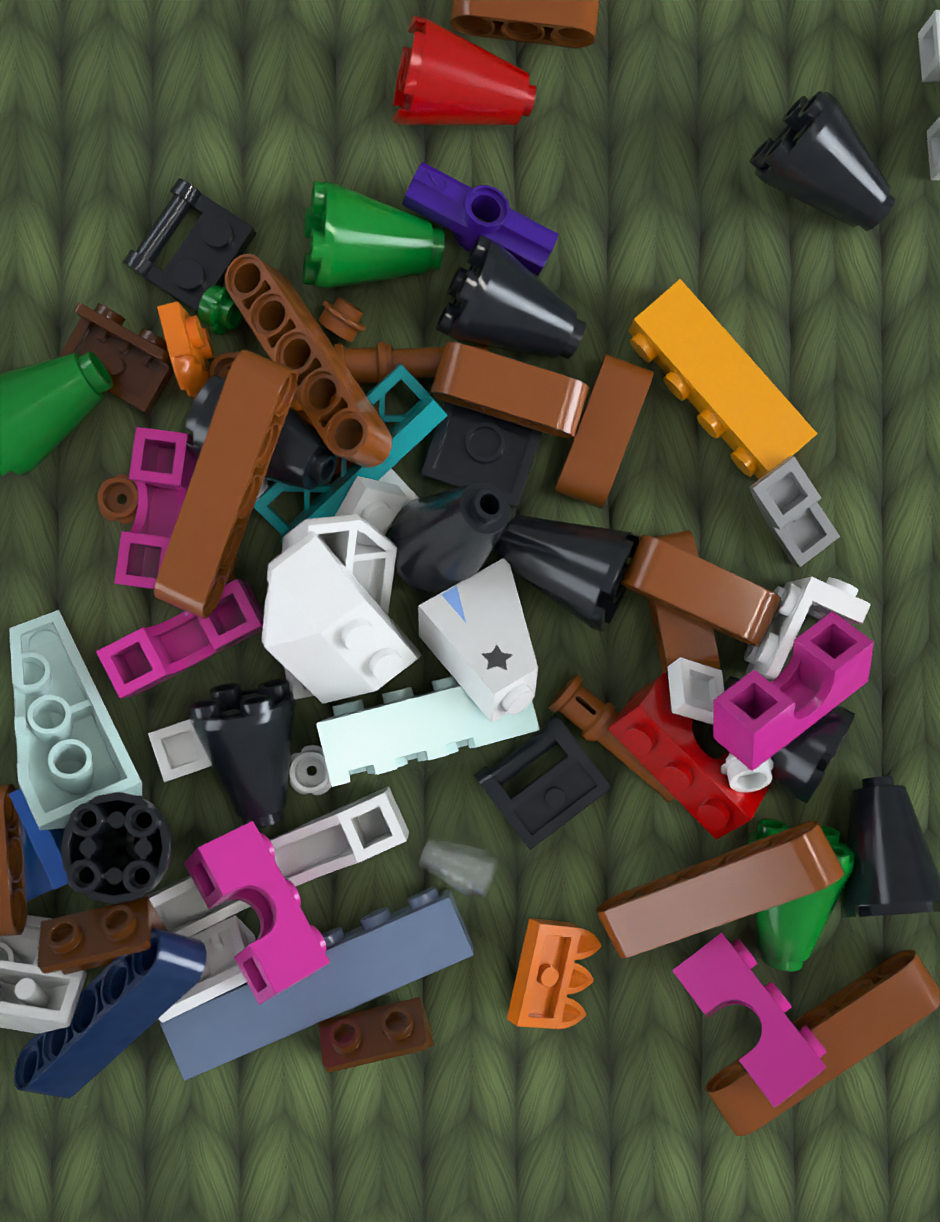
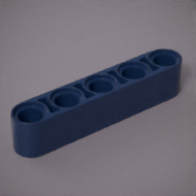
(111, 1015)

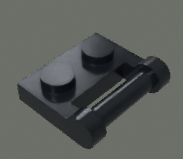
(204, 253)
(554, 794)

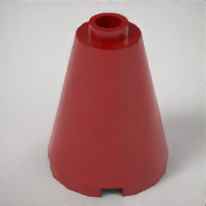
(457, 82)

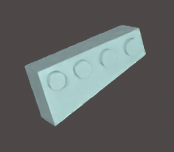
(411, 728)

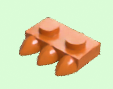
(187, 347)
(550, 973)

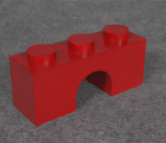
(671, 754)

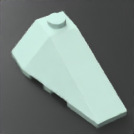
(62, 726)

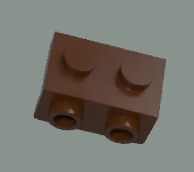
(135, 362)
(96, 936)
(374, 1035)

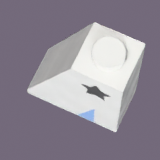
(483, 640)

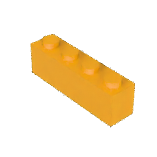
(719, 381)

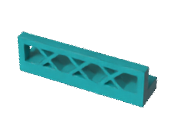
(405, 435)

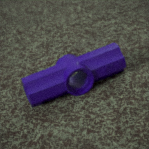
(458, 205)

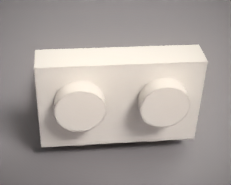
(798, 599)

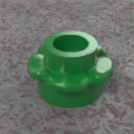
(219, 310)

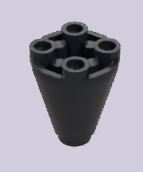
(825, 164)
(508, 306)
(249, 745)
(103, 850)

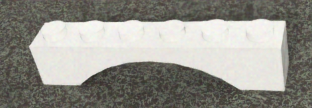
(301, 854)

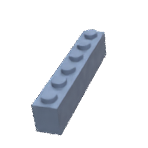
(362, 966)

